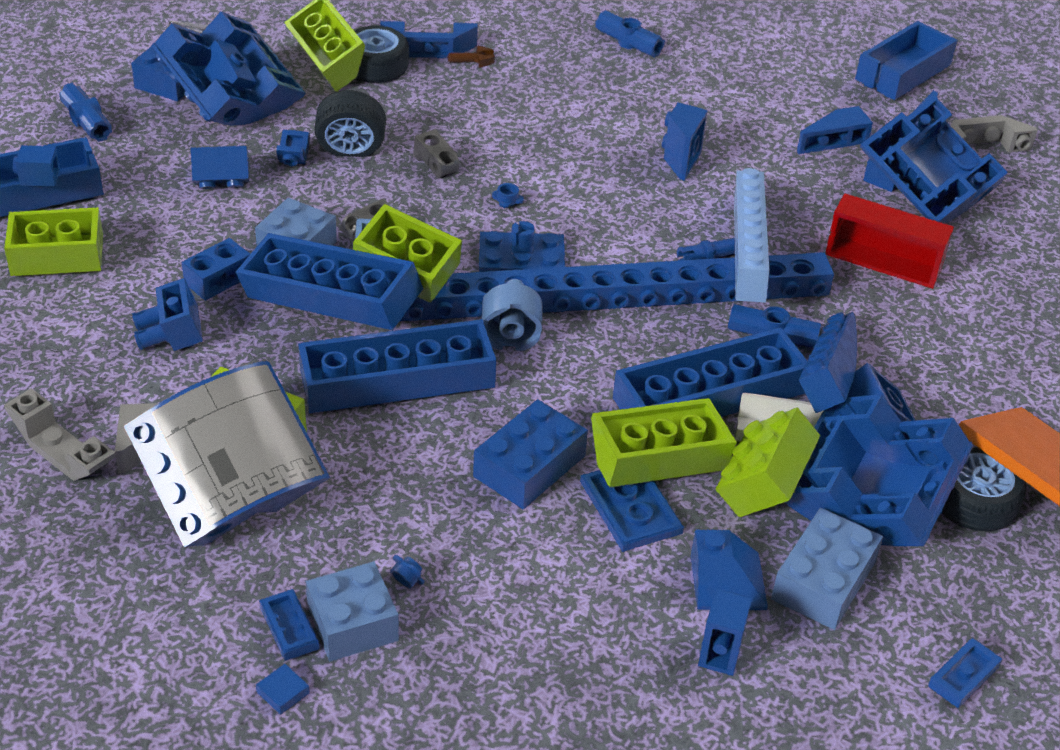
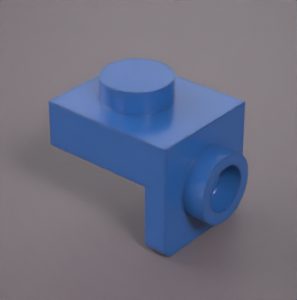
(293, 147)

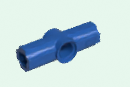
(629, 33)
(85, 112)
(756, 321)

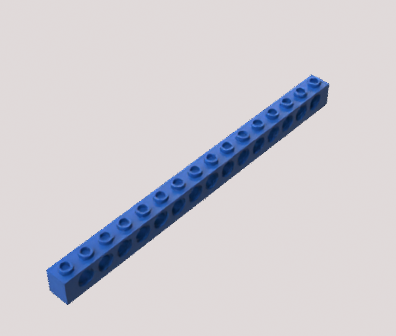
(627, 285)

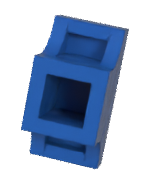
(228, 66)

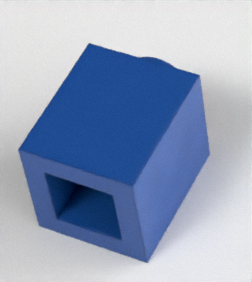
(37, 165)

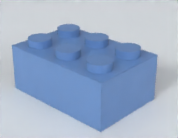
(826, 568)

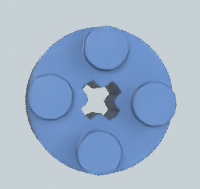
(512, 315)

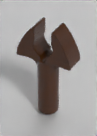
(483, 56)

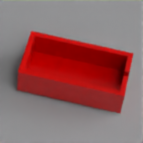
(888, 240)

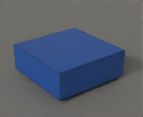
(282, 689)

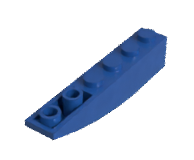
(832, 363)

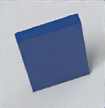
(632, 512)

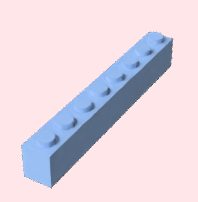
(750, 237)

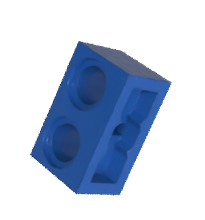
(214, 268)

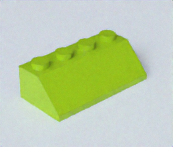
(328, 42)
(661, 442)

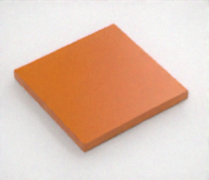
(1021, 445)

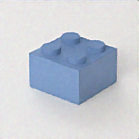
(299, 222)
(352, 611)

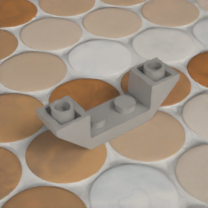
(1011, 133)
(37, 424)

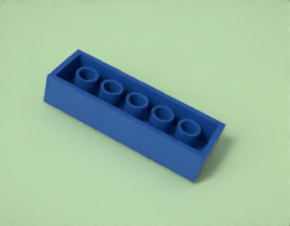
(330, 280)
(751, 364)
(396, 365)

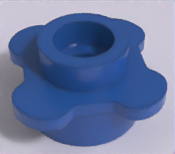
(507, 195)
(407, 571)

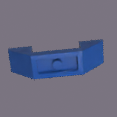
(438, 44)

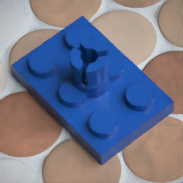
(520, 249)

